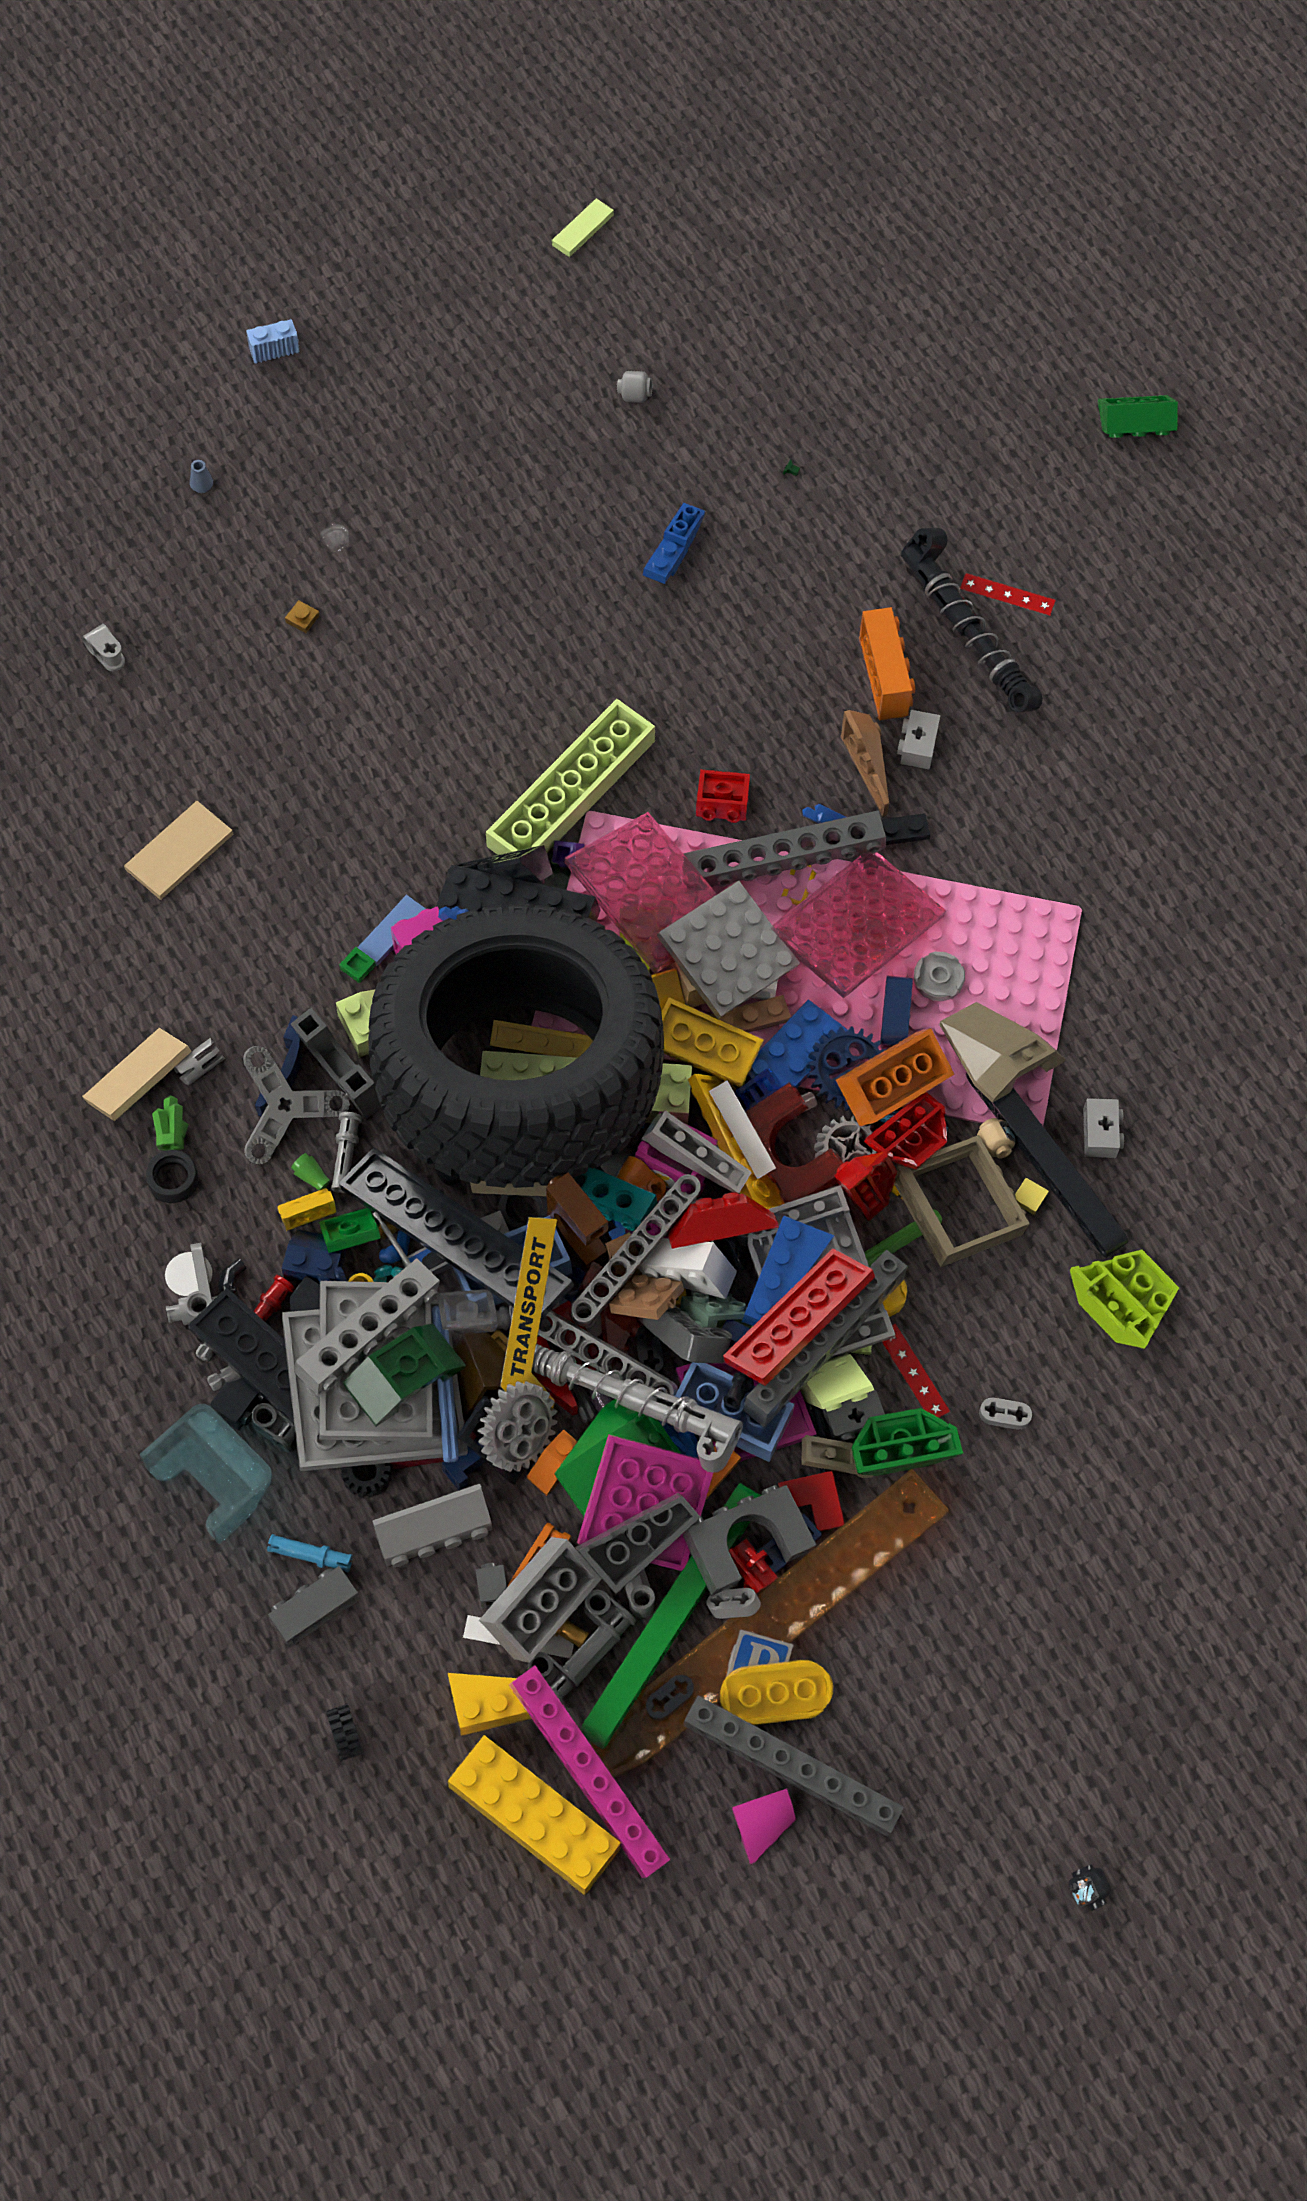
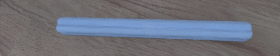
(446, 1404)

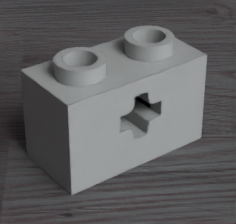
(922, 727)
(1096, 1139)

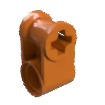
(638, 1174)

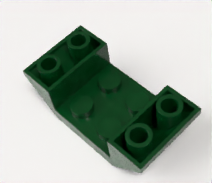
(401, 1371)

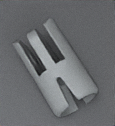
(194, 1066)

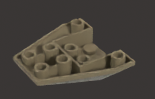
(996, 1049)

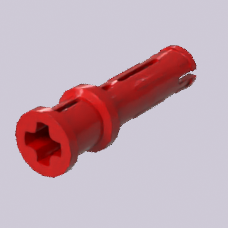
(272, 1299)

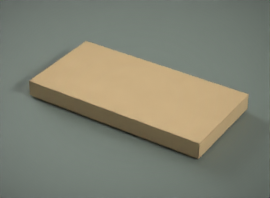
(178, 850)
(136, 1074)

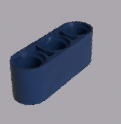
(896, 1010)

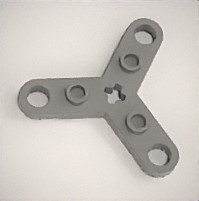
(275, 1121)

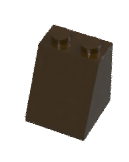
(483, 1370)

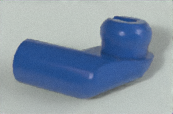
(390, 1255)

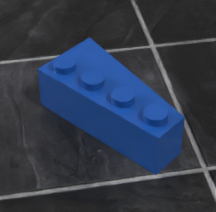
(790, 1258)

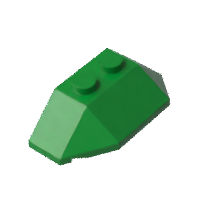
(904, 1442)

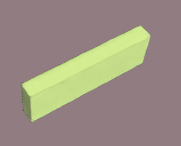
(582, 227)

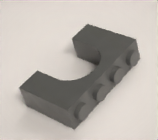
(337, 1063)
(773, 1510)

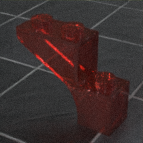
(614, 1327)

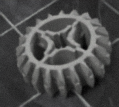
(831, 1139)

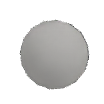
(939, 976)

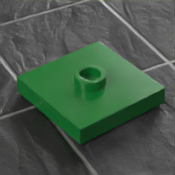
(349, 1230)

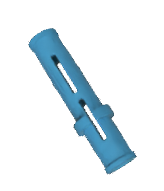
(320, 1555)

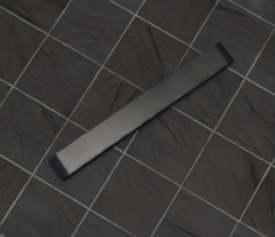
(1058, 1172)

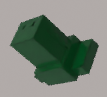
(792, 469)

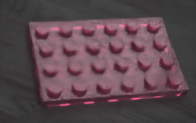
(641, 884)
(857, 922)

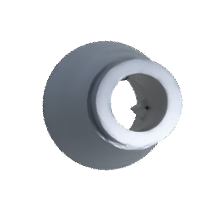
(200, 478)

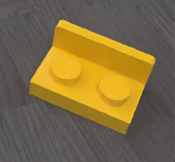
(307, 1209)

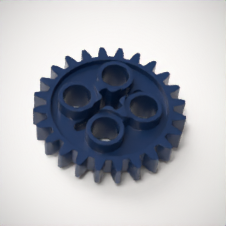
(837, 1048)

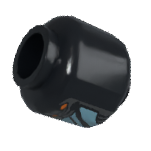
(1090, 1887)

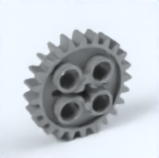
(517, 1426)

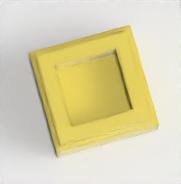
(1030, 1196)

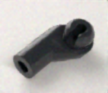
(228, 1275)

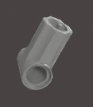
(638, 1588)

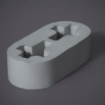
(1005, 1407)
(734, 1603)

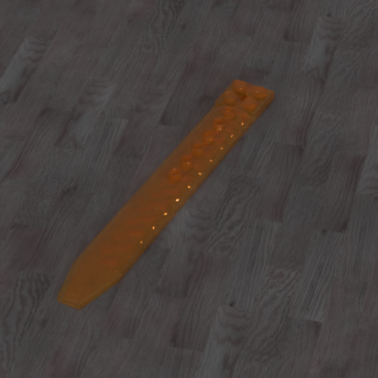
(784, 1613)

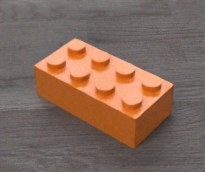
(886, 663)
(895, 1077)

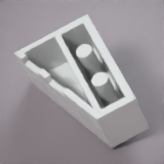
(698, 1267)

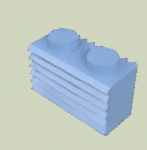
(272, 341)

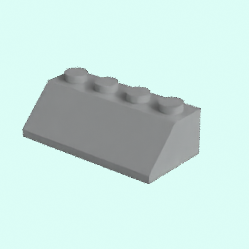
(433, 1526)

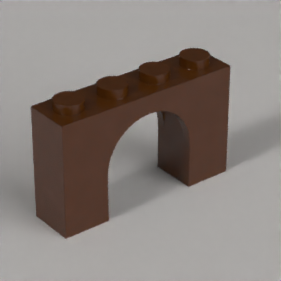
(577, 1221)

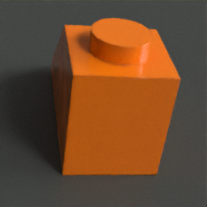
(543, 1471)

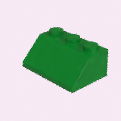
(1138, 415)

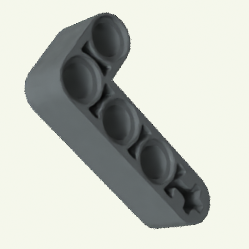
(689, 1338)

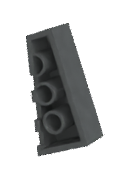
(637, 1541)

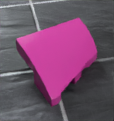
(763, 1822)

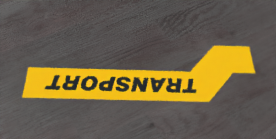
(529, 1303)

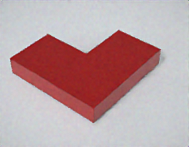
(822, 1494)

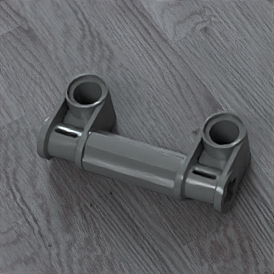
(278, 1430)
(592, 1650)

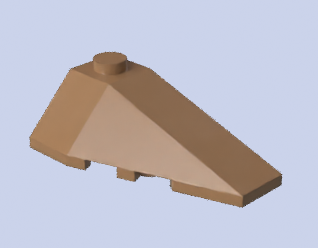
(864, 745)

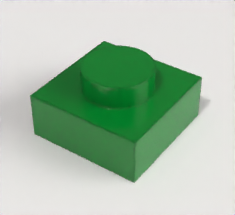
(357, 964)

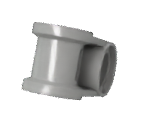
(105, 648)

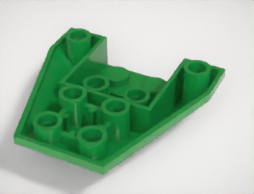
(581, 1465)

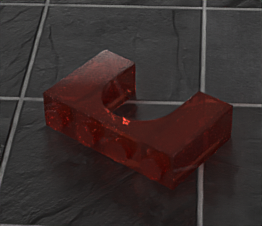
(796, 1182)

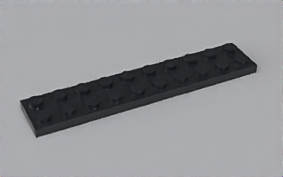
(445, 1228)

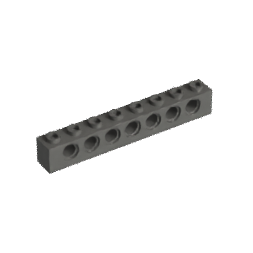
(792, 841)
(767, 1401)
(793, 1766)

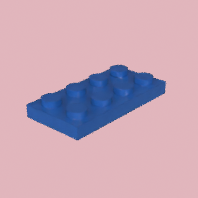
(789, 1048)

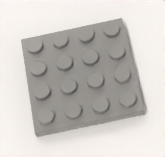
(728, 949)

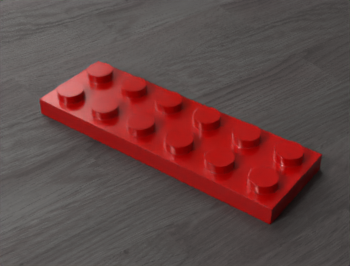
(798, 1316)

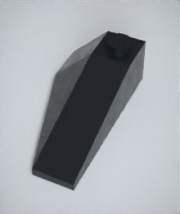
(524, 864)

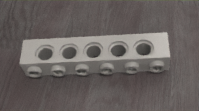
(412, 1278)

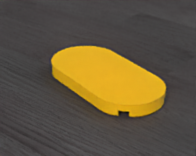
(777, 1691)

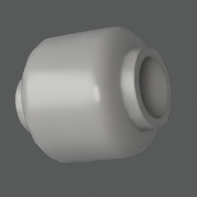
(635, 386)

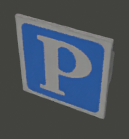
(757, 1650)

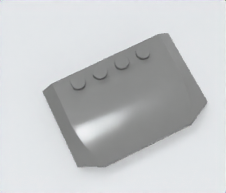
(831, 1214)

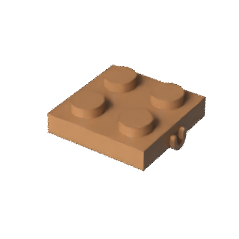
(647, 1297)

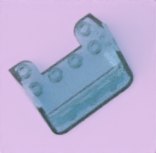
(217, 1460)

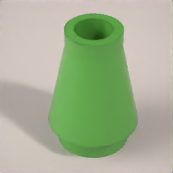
(310, 1172)

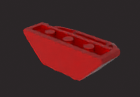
(912, 1133)
(868, 1182)
(720, 1219)

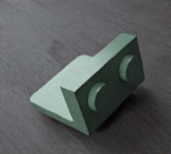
(708, 1309)

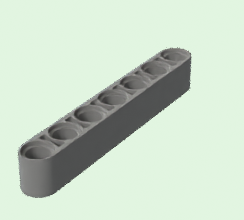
(641, 1238)
(606, 1352)

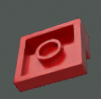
(722, 795)

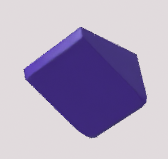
(562, 850)

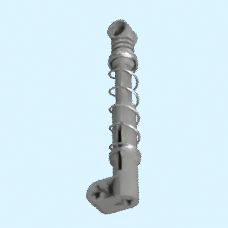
(682, 1414)

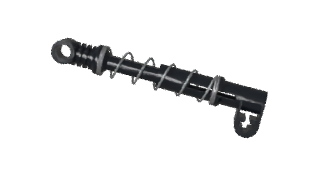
(938, 586)

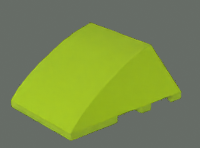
(1125, 1296)

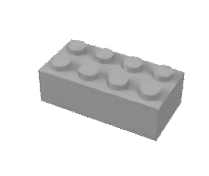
(540, 1599)

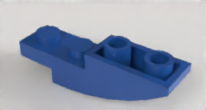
(675, 543)

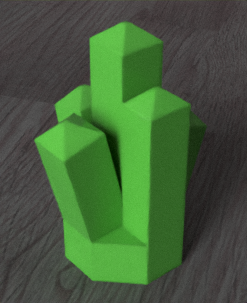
(169, 1125)

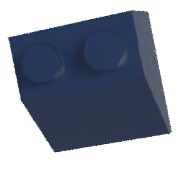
(309, 1257)

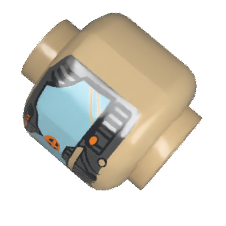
(997, 1137)

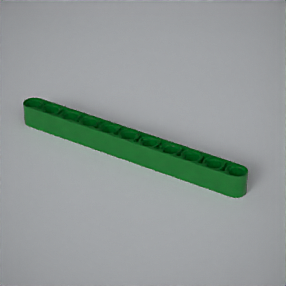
(654, 1641)

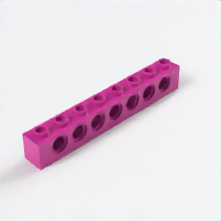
(589, 1772)

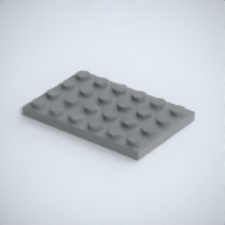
(338, 1411)

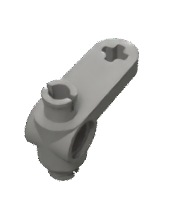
(184, 1309)

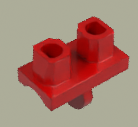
(752, 1566)

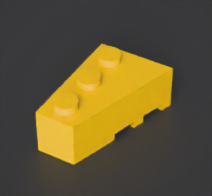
(484, 1702)

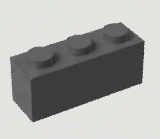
(313, 1606)

